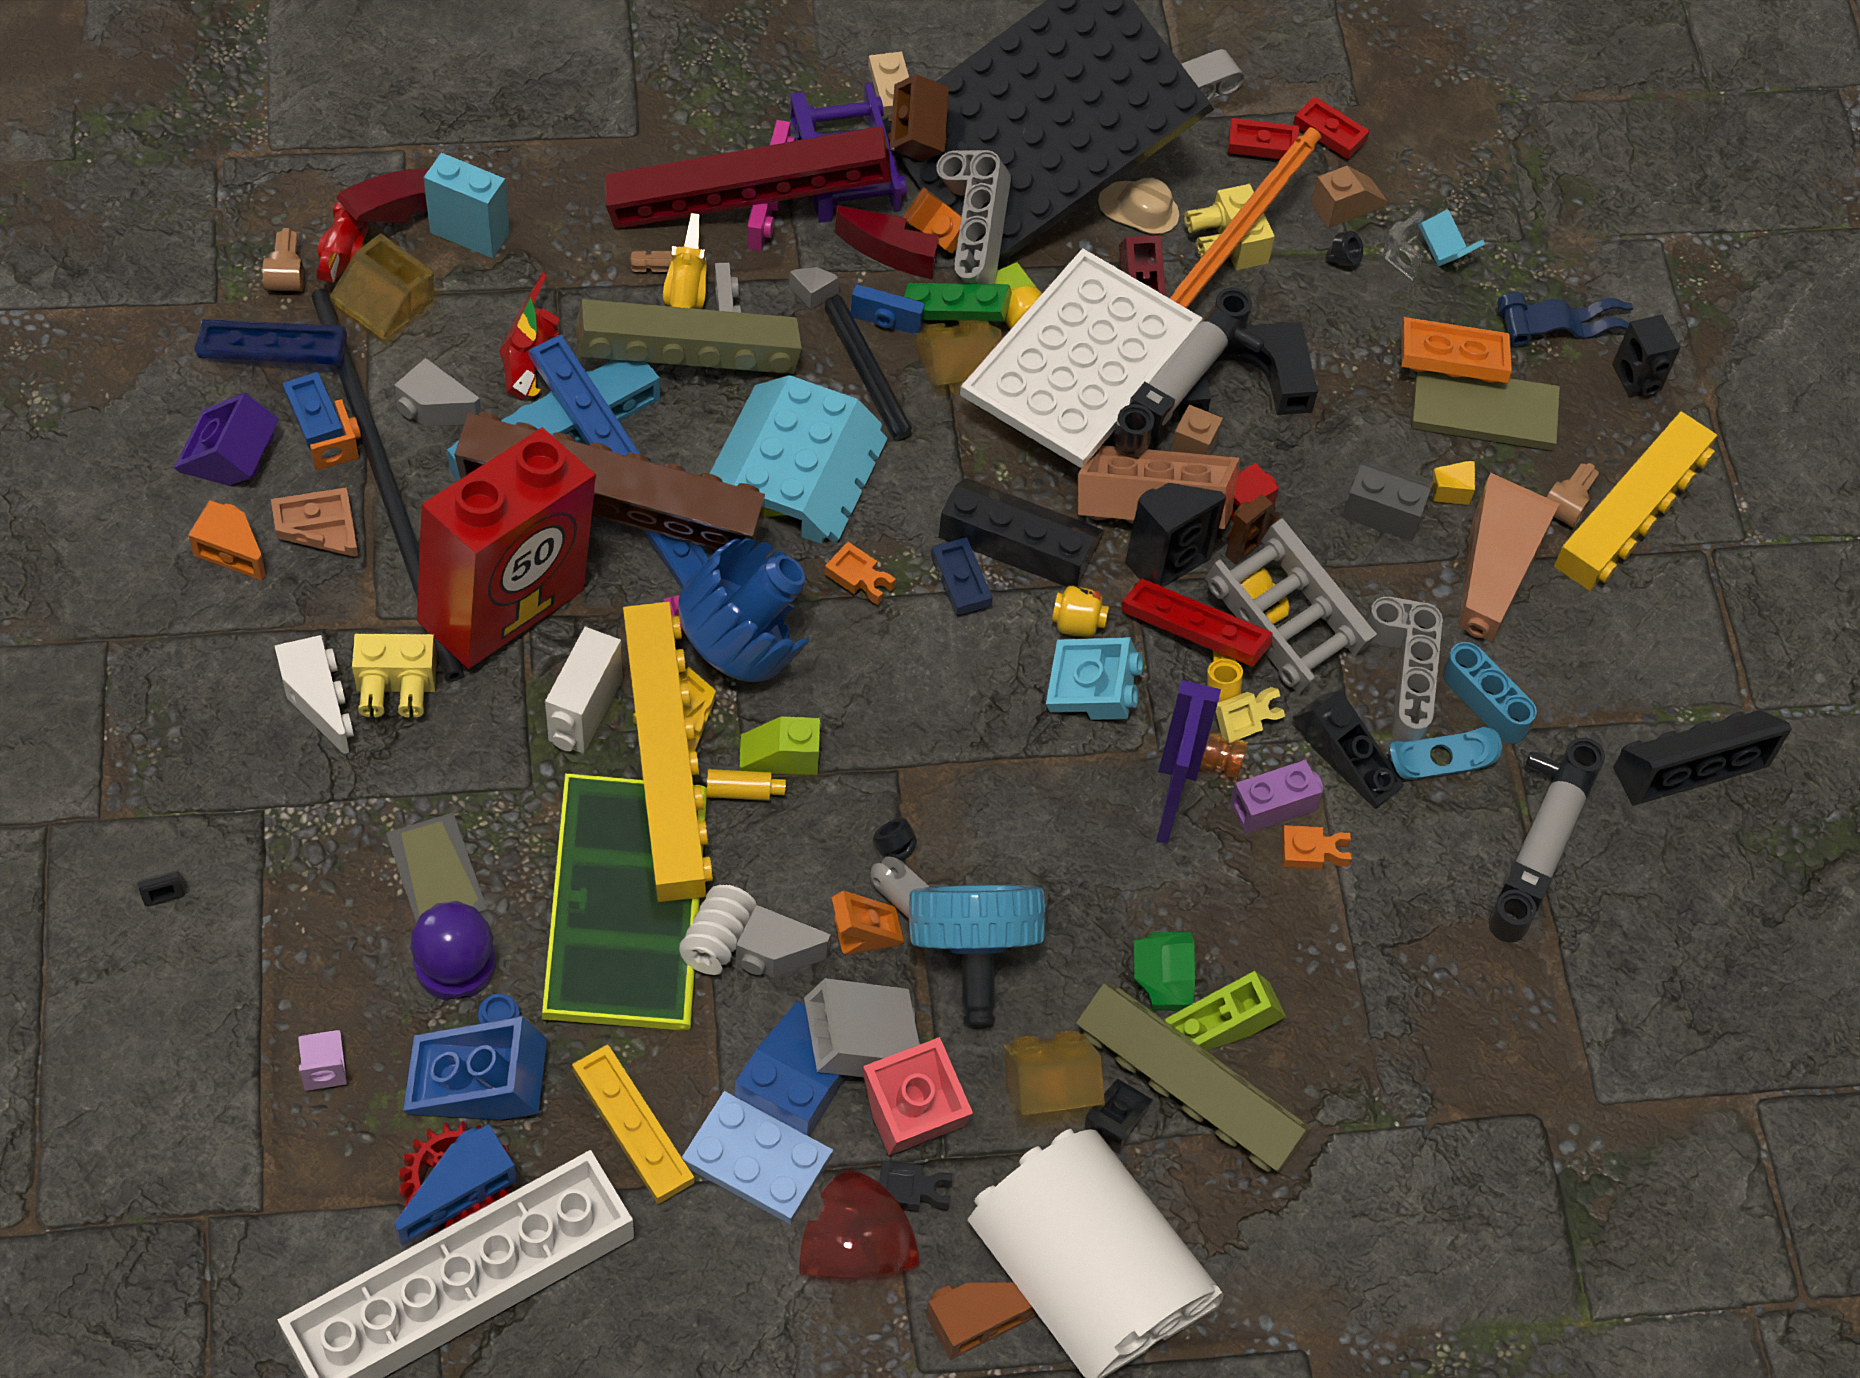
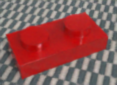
(1336, 129)
(1261, 138)

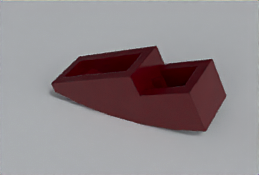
(387, 197)
(888, 240)

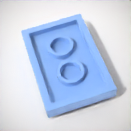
(757, 1157)

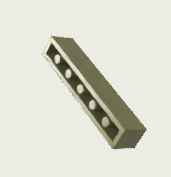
(687, 336)
(1193, 1076)

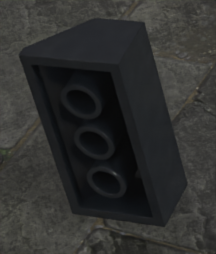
(1019, 532)
(1700, 755)

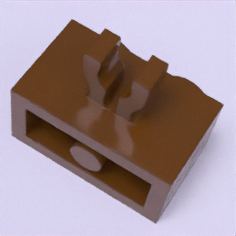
(919, 118)

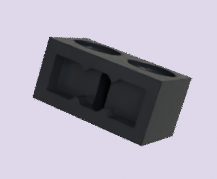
(1646, 356)

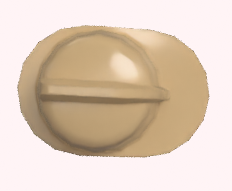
(1140, 204)

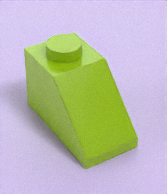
(782, 747)

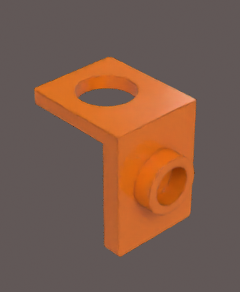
(346, 443)

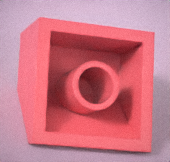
(915, 1096)

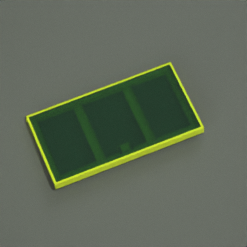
(609, 936)

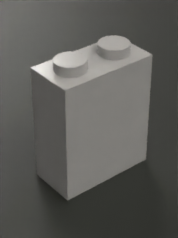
(858, 1024)

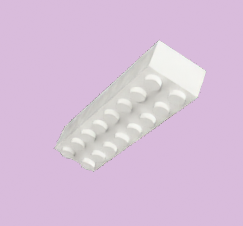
(460, 1275)

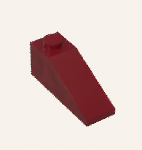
(1143, 260)

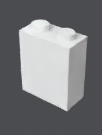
(584, 690)

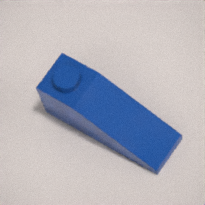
(462, 1178)

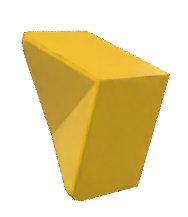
(1454, 483)

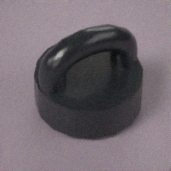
(1346, 249)
(894, 836)

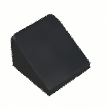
(161, 888)

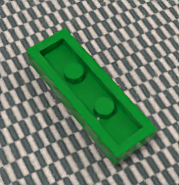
(961, 301)

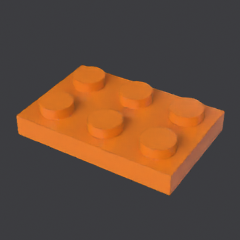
(1455, 350)

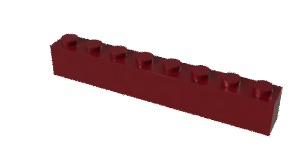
(748, 177)

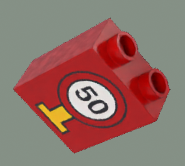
(504, 546)

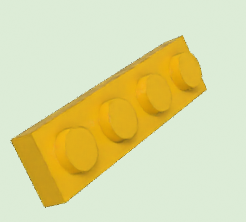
(633, 1124)

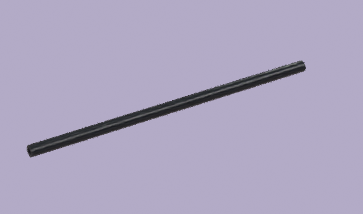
(382, 471)

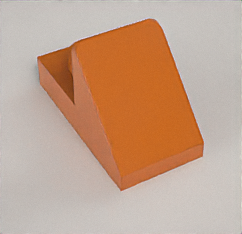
(936, 218)
(865, 923)

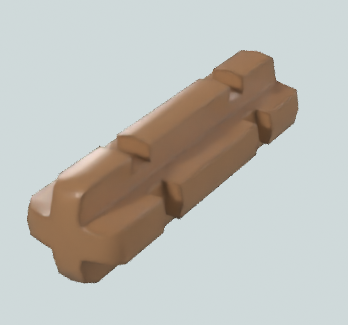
(656, 261)

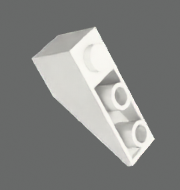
(310, 688)

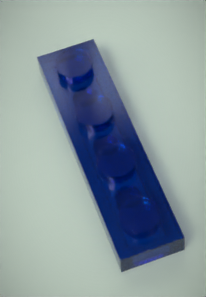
(271, 342)

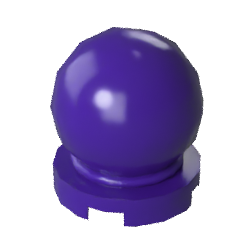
(453, 950)

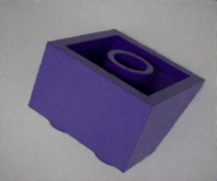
(228, 441)

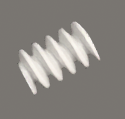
(716, 928)

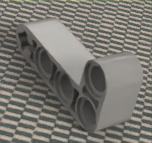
(977, 260)
(1404, 633)

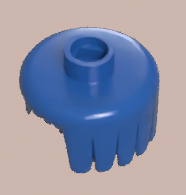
(739, 608)

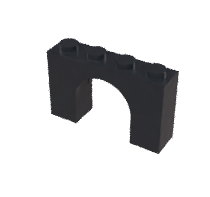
(1282, 360)

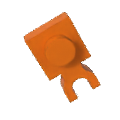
(857, 570)
(1308, 847)

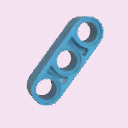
(1484, 676)

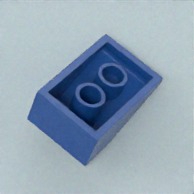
(477, 1071)
(784, 1075)

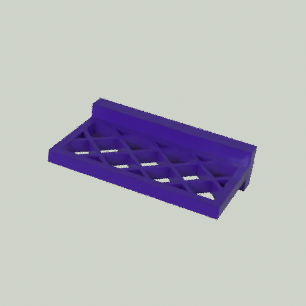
(1185, 745)

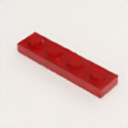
(1197, 622)

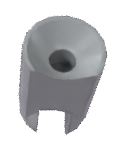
(895, 882)

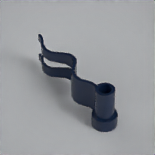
(1556, 314)

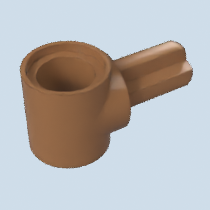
(284, 268)
(1573, 494)

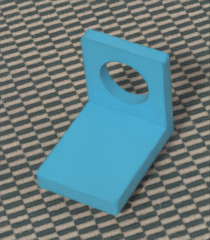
(1445, 238)

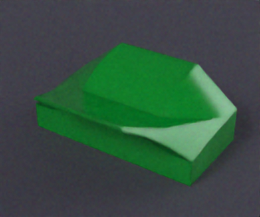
(1166, 969)

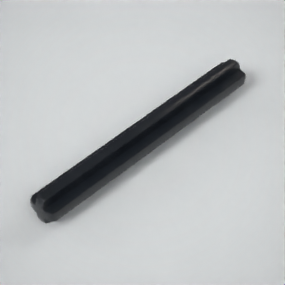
(868, 367)

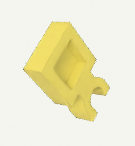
(1243, 713)

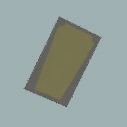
(435, 864)

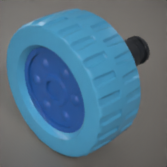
(977, 925)

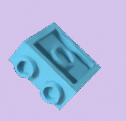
(1095, 677)

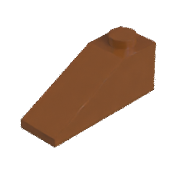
(976, 1314)

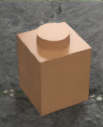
(1197, 432)

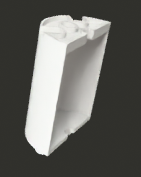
(1092, 1253)

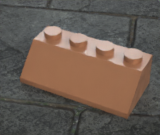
(1115, 481)

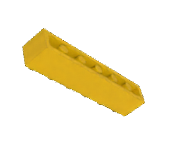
(1636, 501)

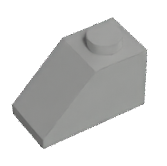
(434, 397)
(779, 944)

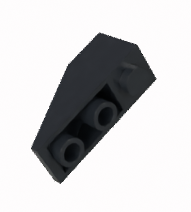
(1348, 746)

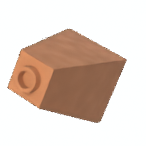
(1501, 550)

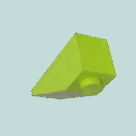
(1230, 1013)

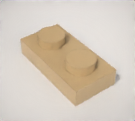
(885, 72)

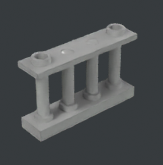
(1305, 575)

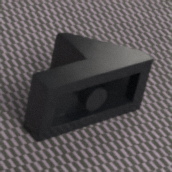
(1119, 1115)

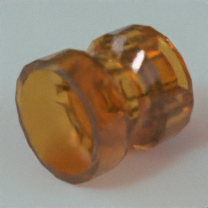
(1224, 755)

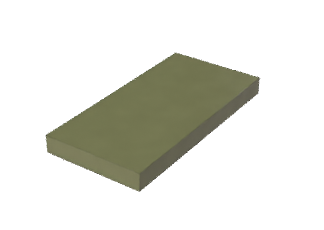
(1496, 412)

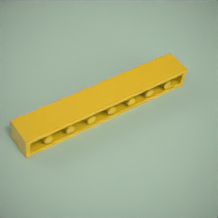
(664, 752)

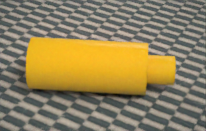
(743, 785)

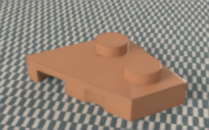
(316, 520)

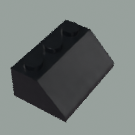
(1173, 531)

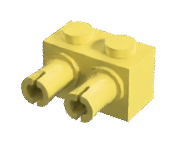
(1253, 248)
(394, 665)

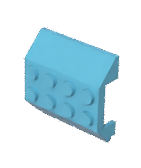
(803, 452)

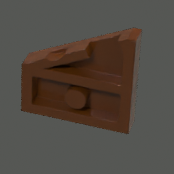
(1249, 527)

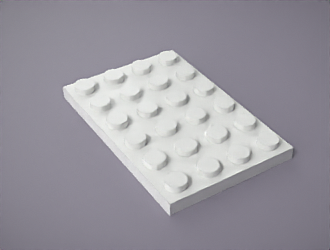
(1079, 357)

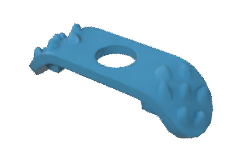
(1467, 750)

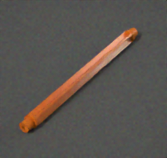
(1246, 218)

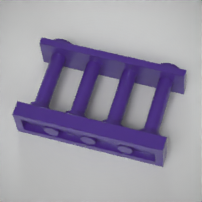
(803, 121)

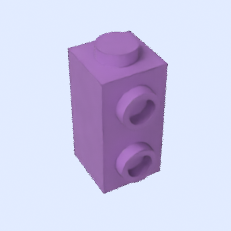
(1276, 796)

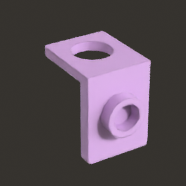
(322, 1060)

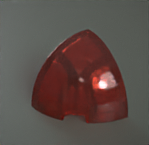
(858, 1232)

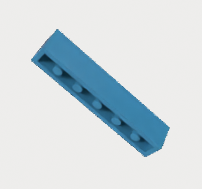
(622, 383)

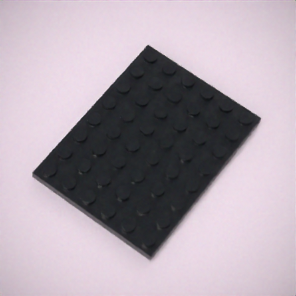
(1066, 107)

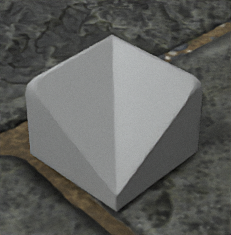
(813, 285)

